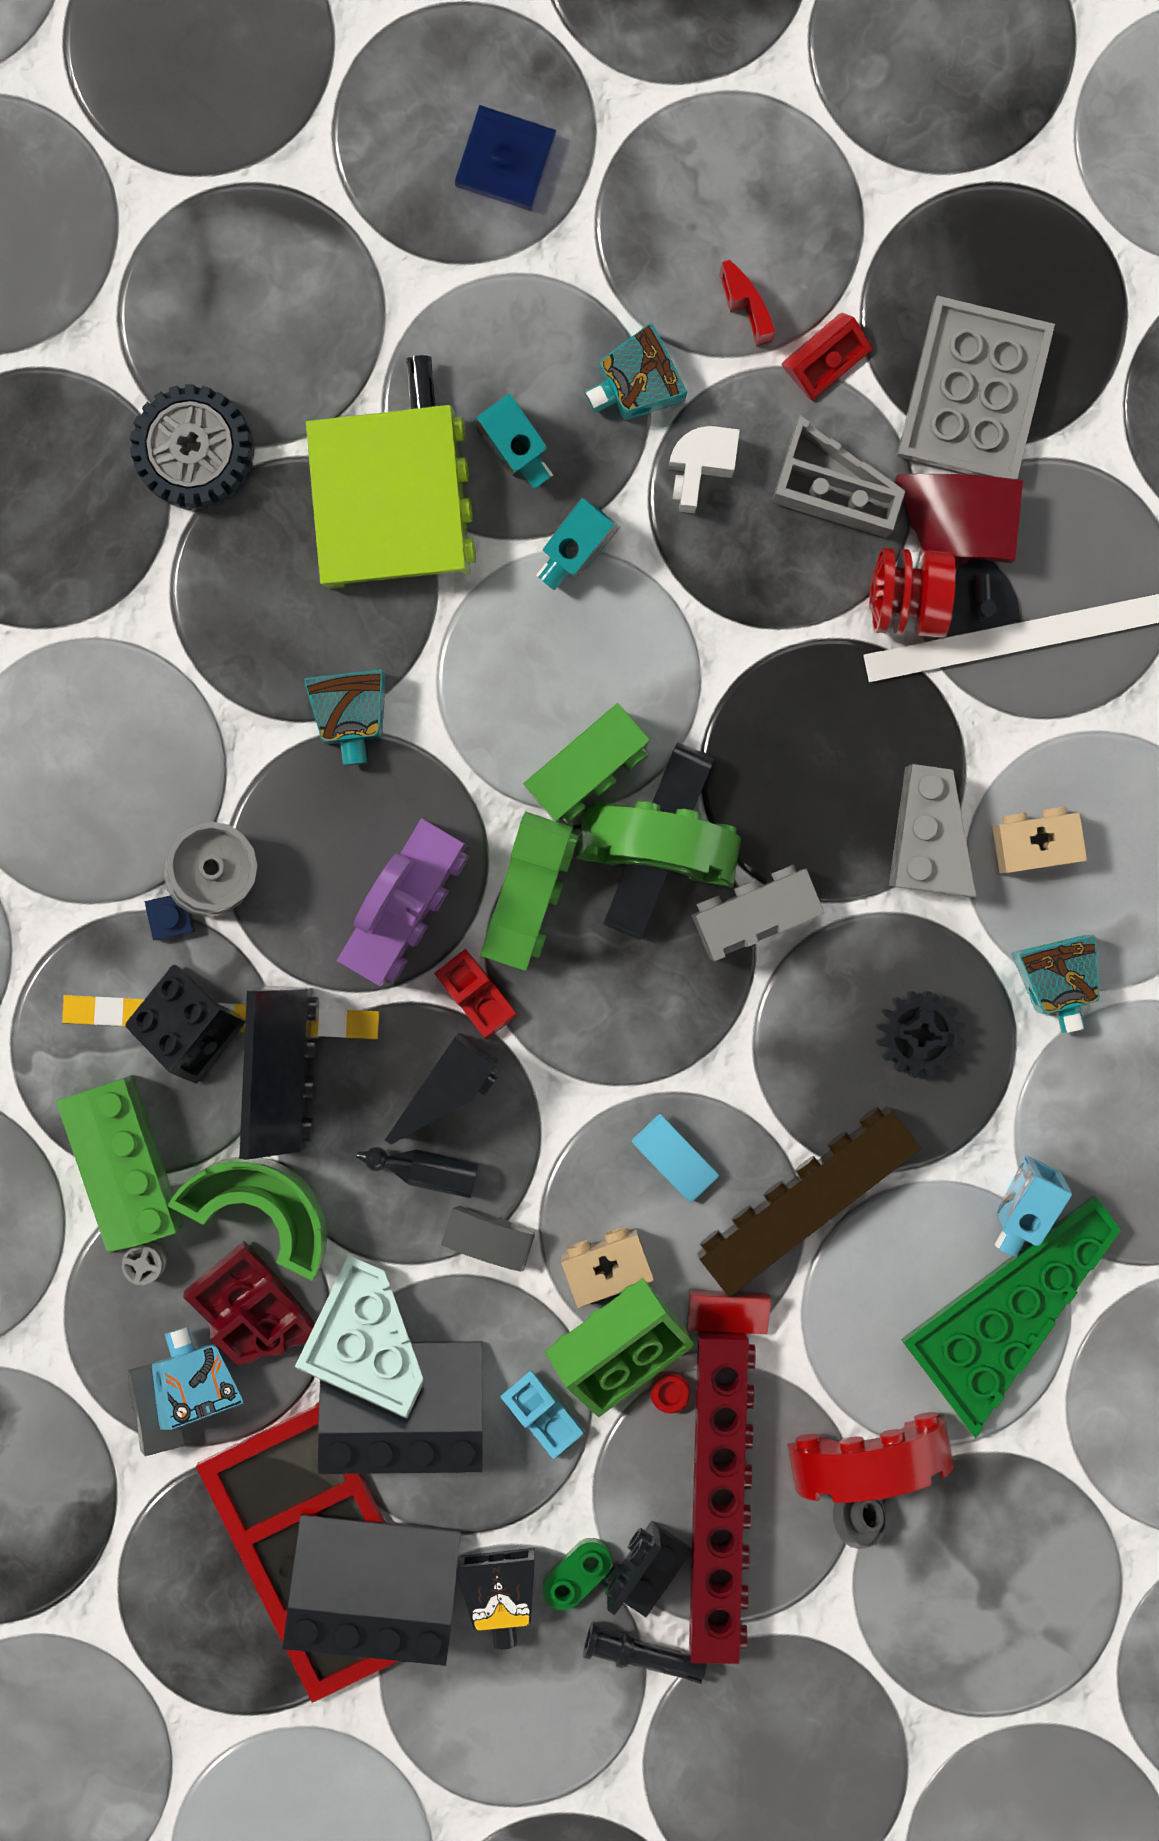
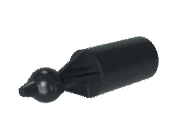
(425, 1170)

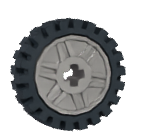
(184, 418)

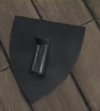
(982, 599)

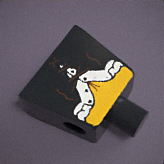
(499, 1592)

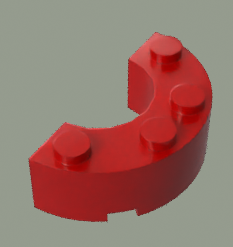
(872, 1468)

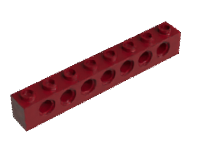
(709, 1640)

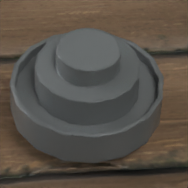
(860, 1523)

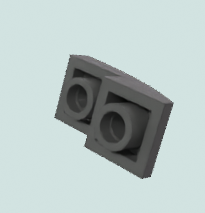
(487, 1239)
(143, 1402)

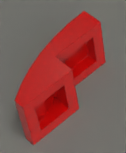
(742, 294)
(476, 994)

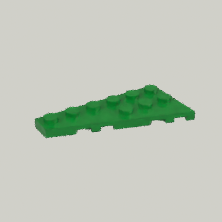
(999, 1323)

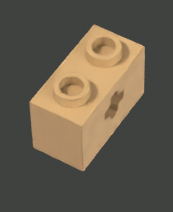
(1063, 838)
(592, 1283)

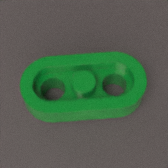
(575, 1575)

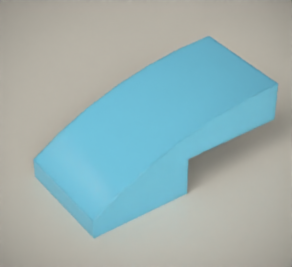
(675, 1158)
(543, 1414)

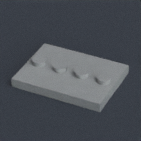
(975, 389)

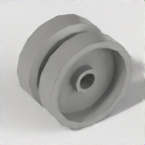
(208, 845)

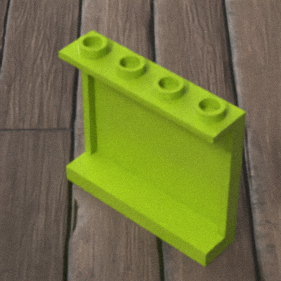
(390, 495)

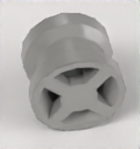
(140, 1270)

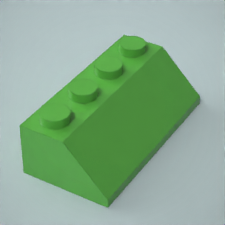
(120, 1164)

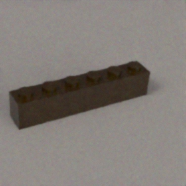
(808, 1200)

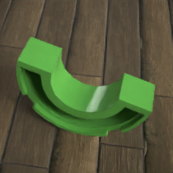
(659, 840)
(529, 886)
(272, 1189)

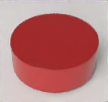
(670, 1392)

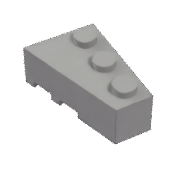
(835, 485)
(931, 835)
(757, 912)

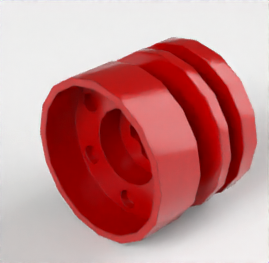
(913, 592)

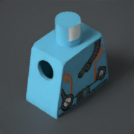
(1031, 1205)
(191, 1382)

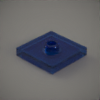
(505, 157)

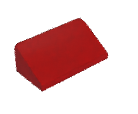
(827, 355)
(735, 1314)

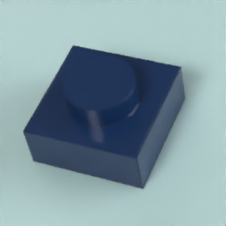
(167, 918)

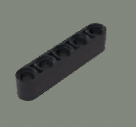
(642, 883)

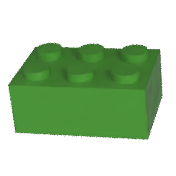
(588, 765)
(619, 1347)

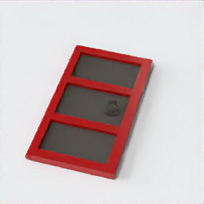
(260, 1496)

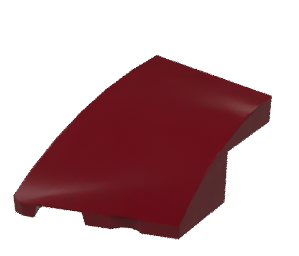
(964, 514)
(248, 1308)

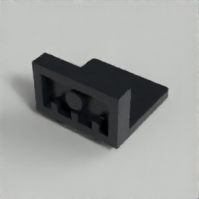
(183, 1025)
(646, 1570)

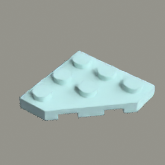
(364, 1342)

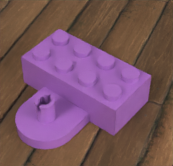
(400, 902)

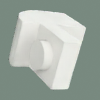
(702, 451)

